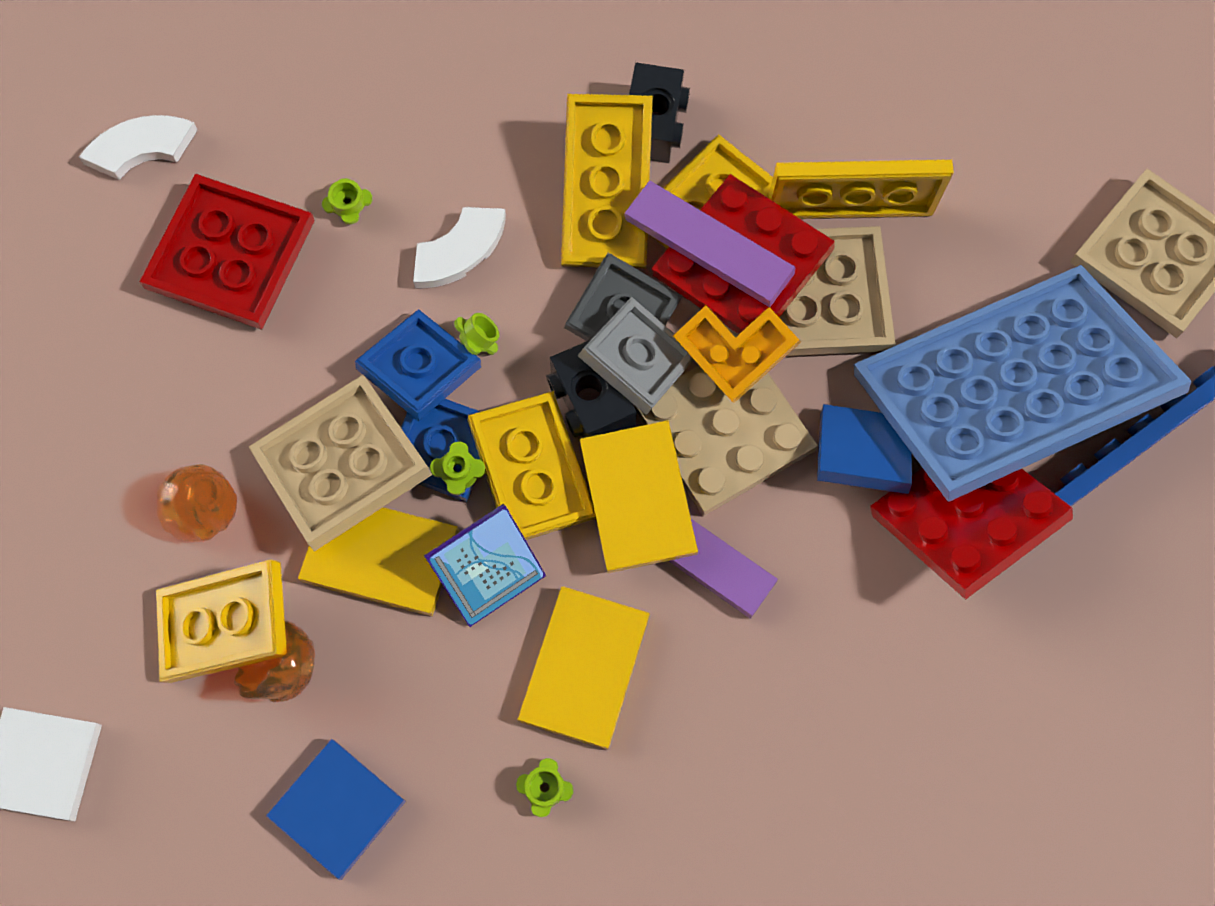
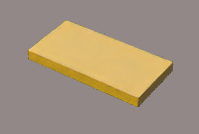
(603, 176)
(861, 188)

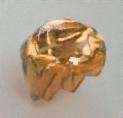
(196, 503)
(283, 676)

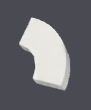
(138, 142)
(459, 250)

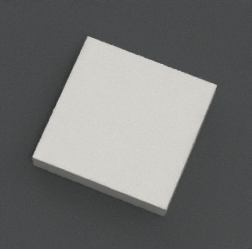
(44, 762)

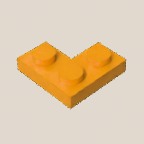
(740, 360)

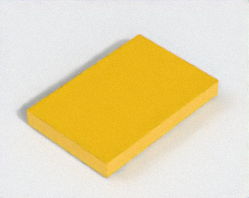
(710, 169)
(532, 465)
(638, 497)
(382, 561)
(221, 622)
(584, 668)

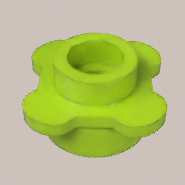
(343, 190)
(478, 333)
(458, 481)
(544, 801)

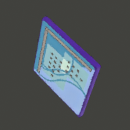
(485, 565)

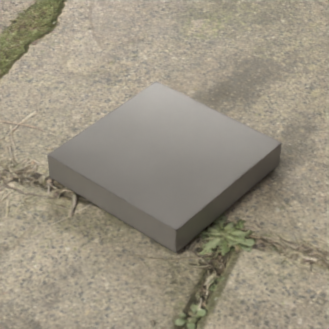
(637, 355)

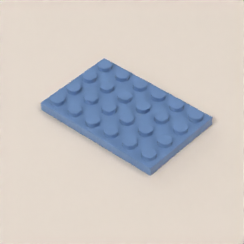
(1018, 381)

